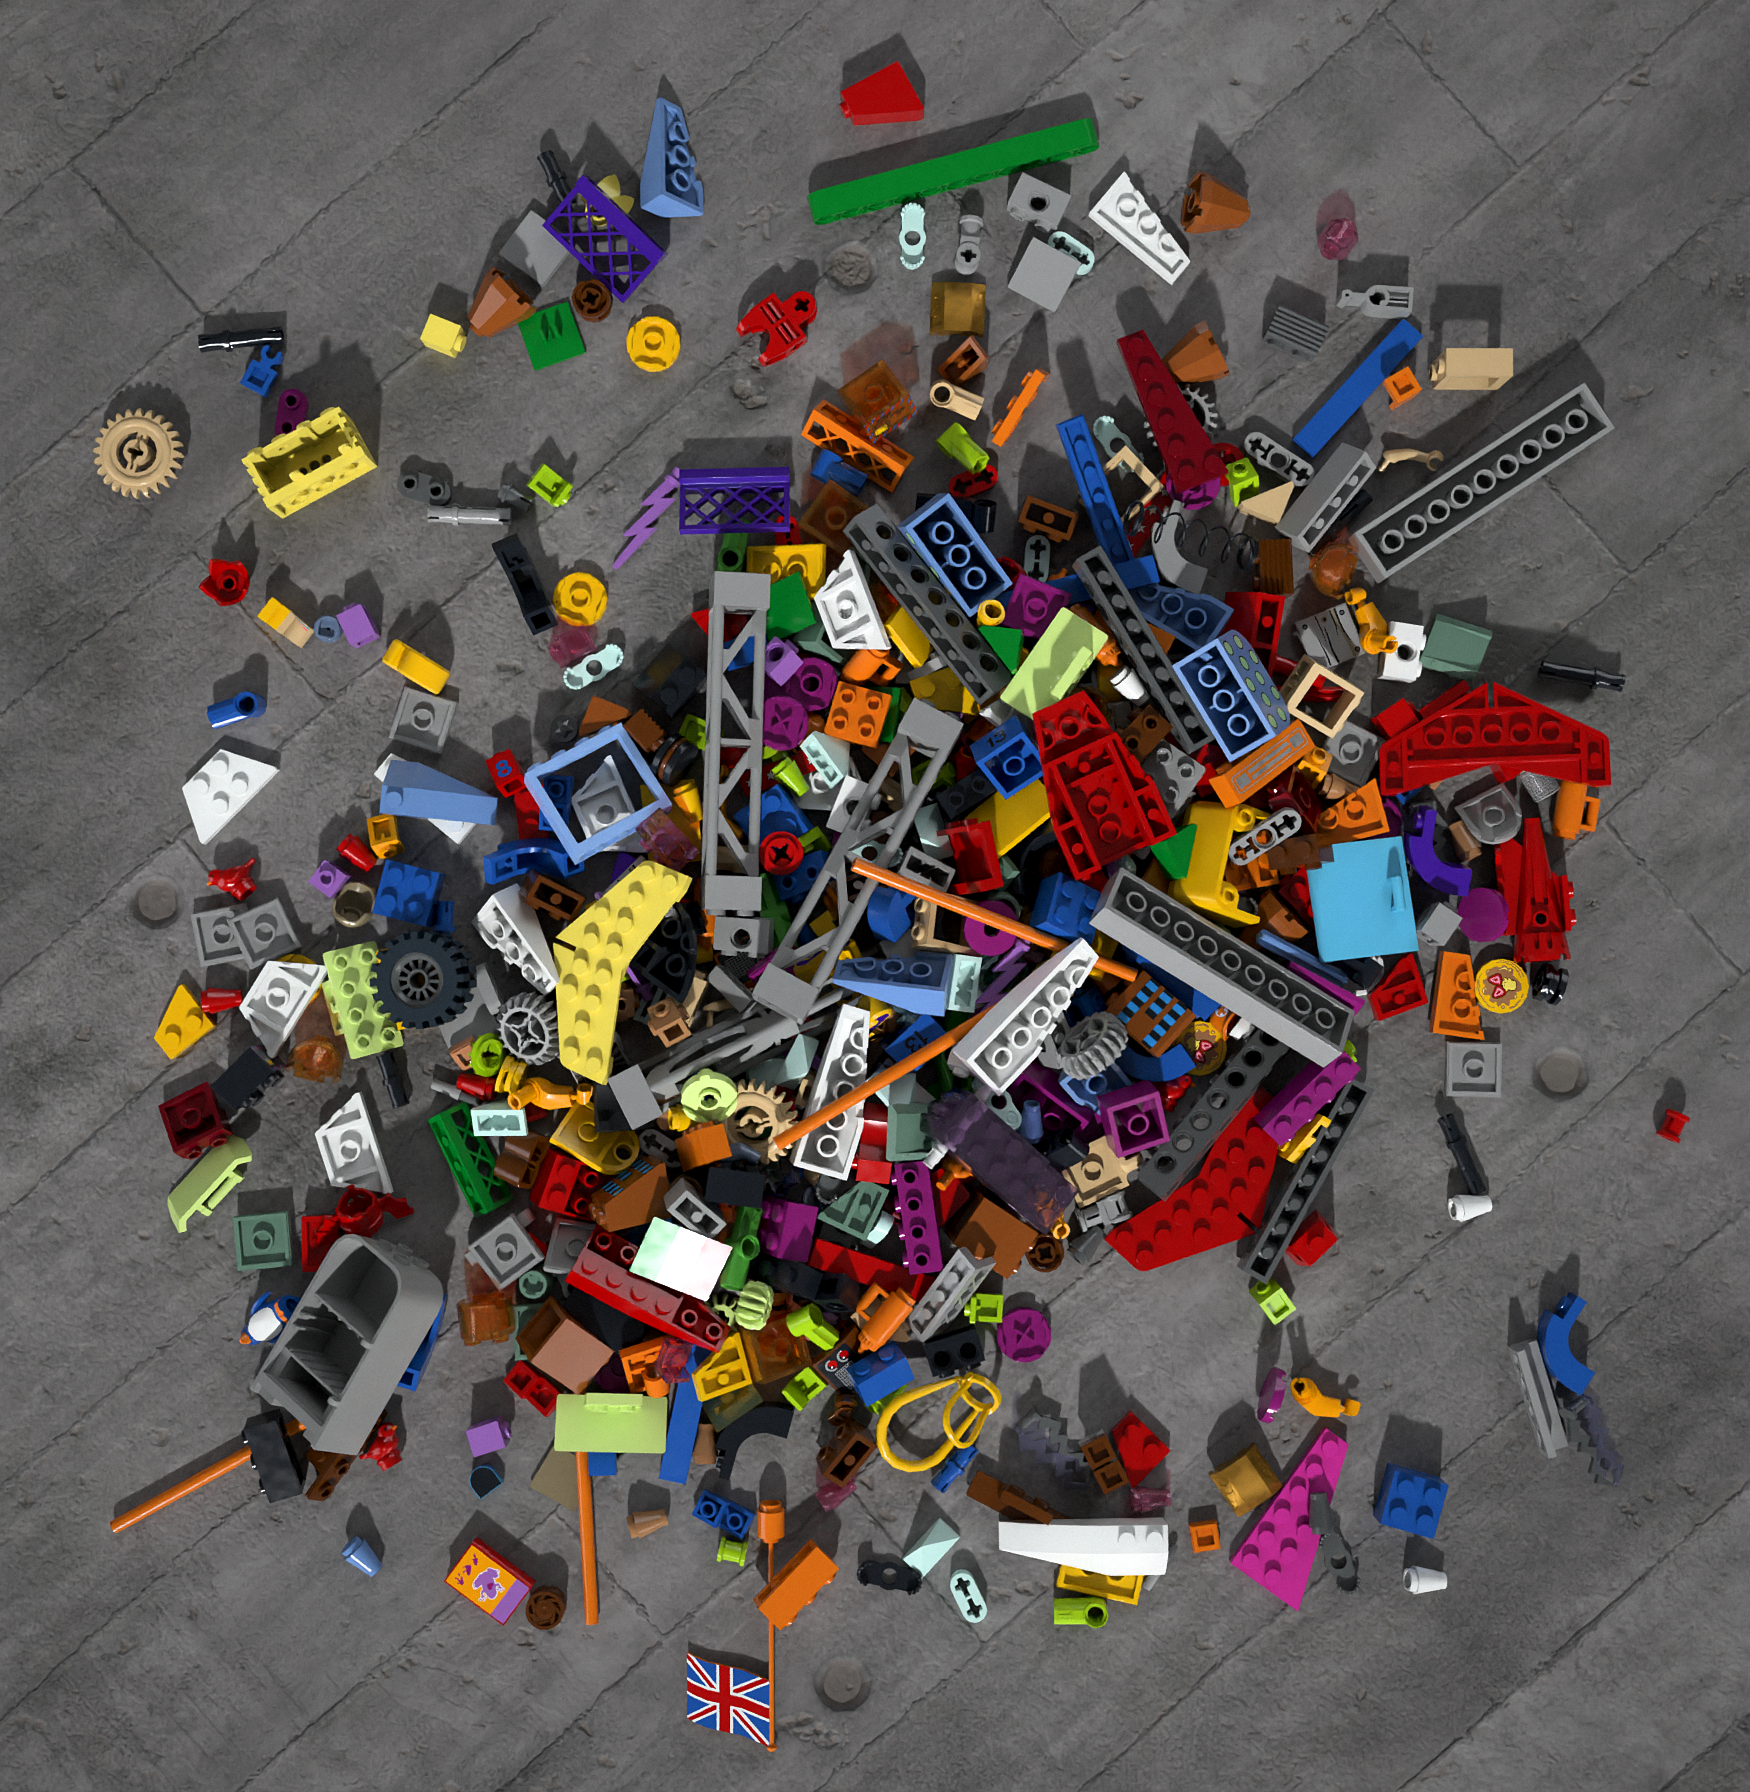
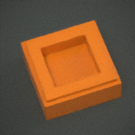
(1204, 1535)

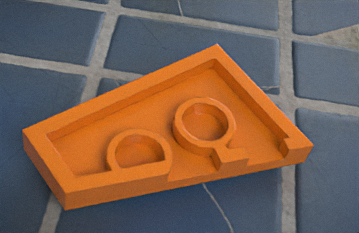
(1016, 406)

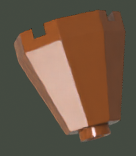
(1212, 206)
(498, 305)
(1196, 357)
(1274, 918)

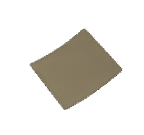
(558, 1478)

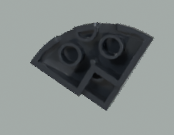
(670, 954)
(605, 1322)

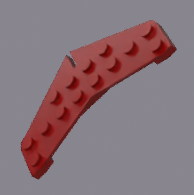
(1510, 734)
(1207, 1207)

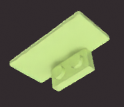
(1054, 664)
(352, 1003)
(610, 1423)

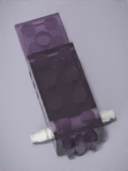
(996, 1156)

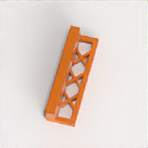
(848, 429)

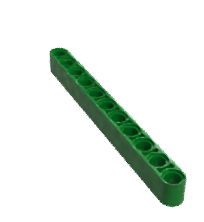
(953, 171)

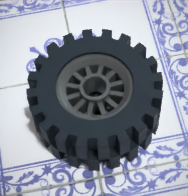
(450, 967)

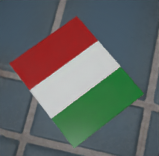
(680, 1258)

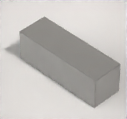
(731, 989)

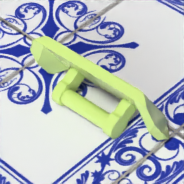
(205, 1178)

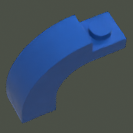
(521, 855)
(1168, 1066)
(1554, 1345)
(419, 1363)

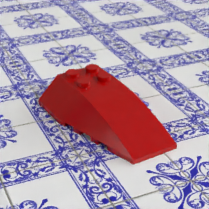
(1095, 787)

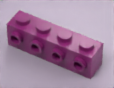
(1304, 1097)
(919, 1216)

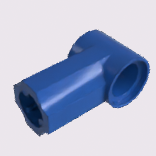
(833, 467)
(235, 710)

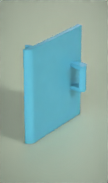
(1363, 901)

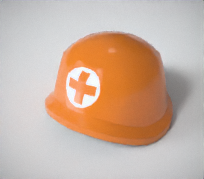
(1223, 1020)

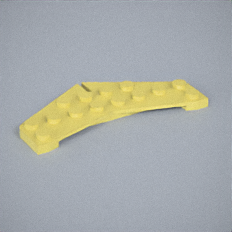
(592, 974)

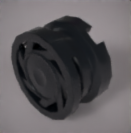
(1550, 984)

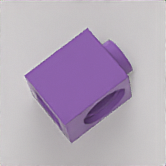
(358, 625)
(781, 660)
(330, 878)
(488, 1435)

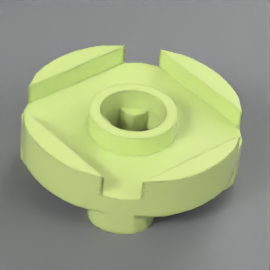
(707, 1083)

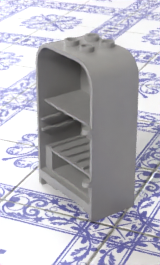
(351, 1340)

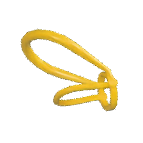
(953, 1437)

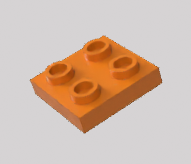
(858, 715)
(641, 1370)

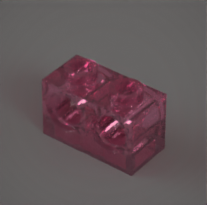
(666, 840)

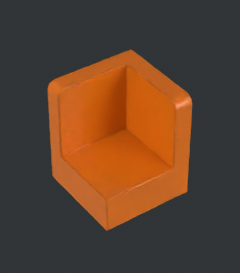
(1401, 387)

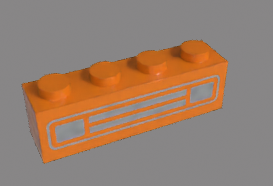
(1254, 769)

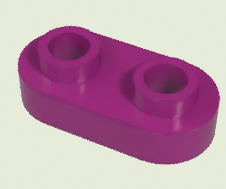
(293, 414)

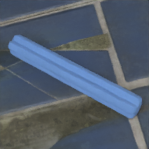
(1292, 953)

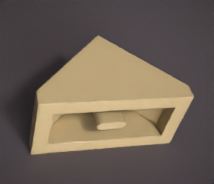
(1269, 505)

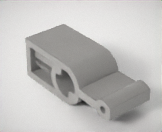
(1394, 301)

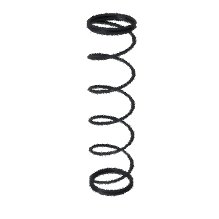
(1138, 521)

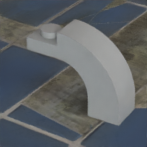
(1170, 565)

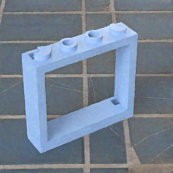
(617, 831)

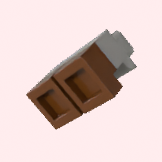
(1103, 1461)

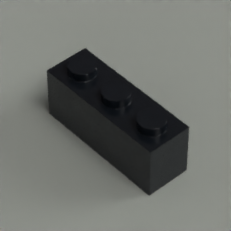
(785, 1276)
(273, 1456)

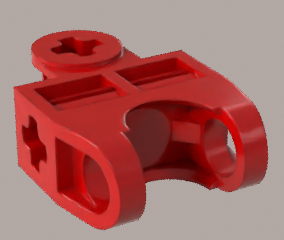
(791, 319)

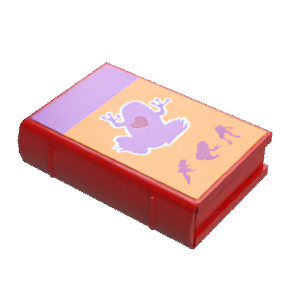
(489, 1581)

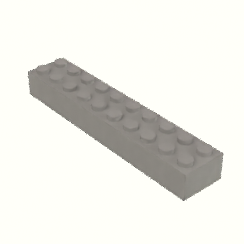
(1481, 483)
(1222, 967)

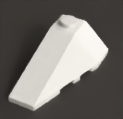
(515, 930)

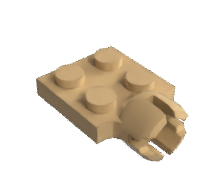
(1100, 1172)

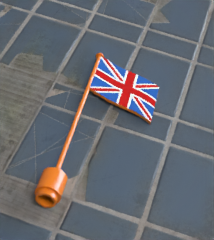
(730, 1696)

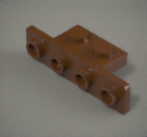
(333, 1467)
(1010, 1500)

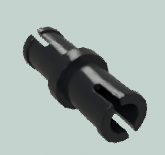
(555, 177)
(393, 1080)

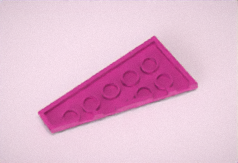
(1281, 1543)

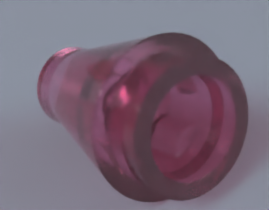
(832, 1495)
(1147, 1499)

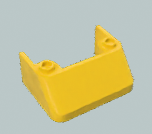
(1204, 887)

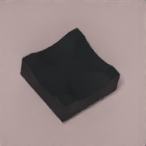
(608, 1112)

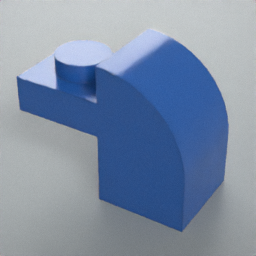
(888, 913)

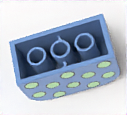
(954, 553)
(1234, 694)

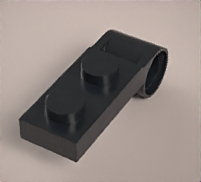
(979, 512)

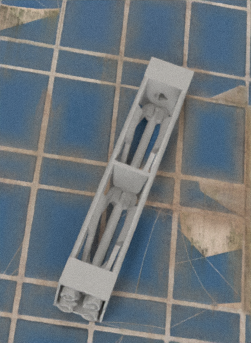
(746, 596)
(933, 736)
(639, 1095)

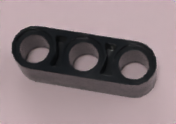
(1063, 1149)

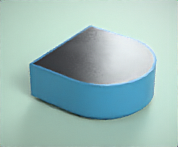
(484, 1480)

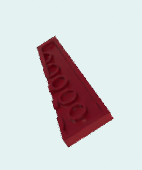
(1177, 432)

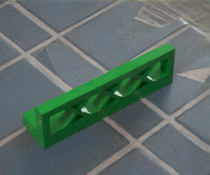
(463, 1165)

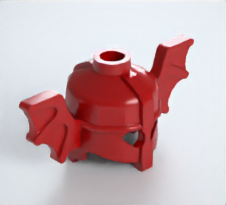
(361, 1215)

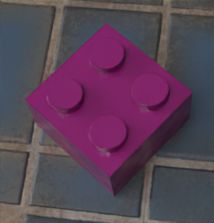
(1133, 1118)
(786, 1228)

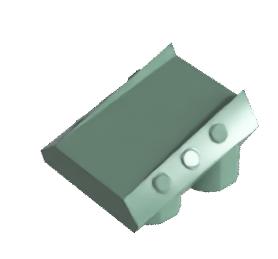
(1455, 647)
(904, 1134)

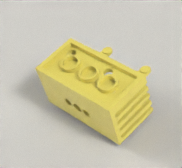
(279, 464)

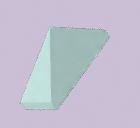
(828, 756)
(927, 823)
(964, 983)
(797, 1062)
(765, 1071)
(899, 1091)
(499, 1120)
(931, 1547)

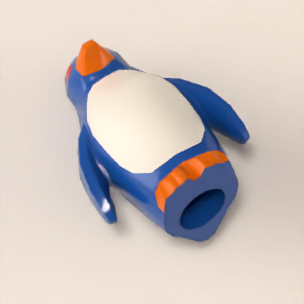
(268, 1319)

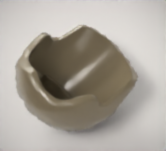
(354, 904)

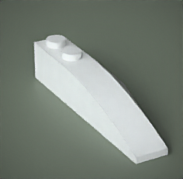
(1017, 1025)
(842, 1069)
(1094, 1545)

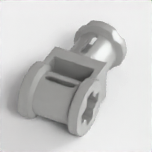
(968, 245)
(1104, 1211)

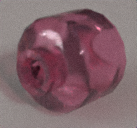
(1338, 239)

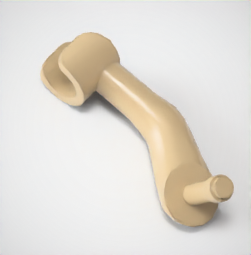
(1410, 454)
(718, 1006)

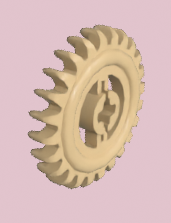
(158, 469)
(764, 1111)

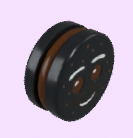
(674, 759)

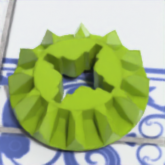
(490, 1065)

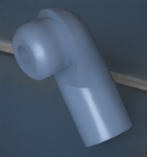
(743, 1152)

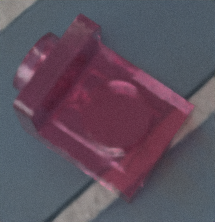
(571, 646)
(672, 1360)

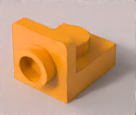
(1315, 765)
(384, 836)

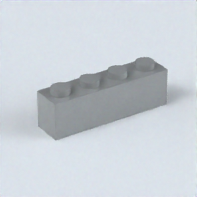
(1326, 496)

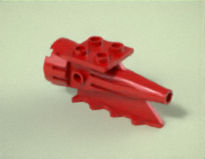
(1531, 890)

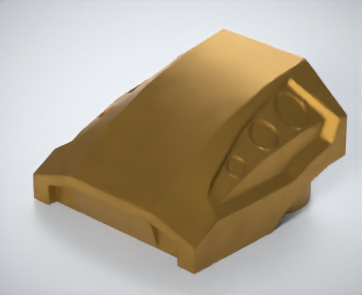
(957, 309)
(1245, 1480)

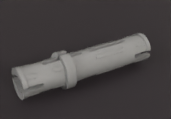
(476, 515)

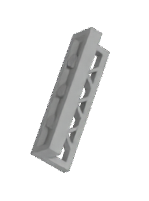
(948, 1294)
(1538, 1397)

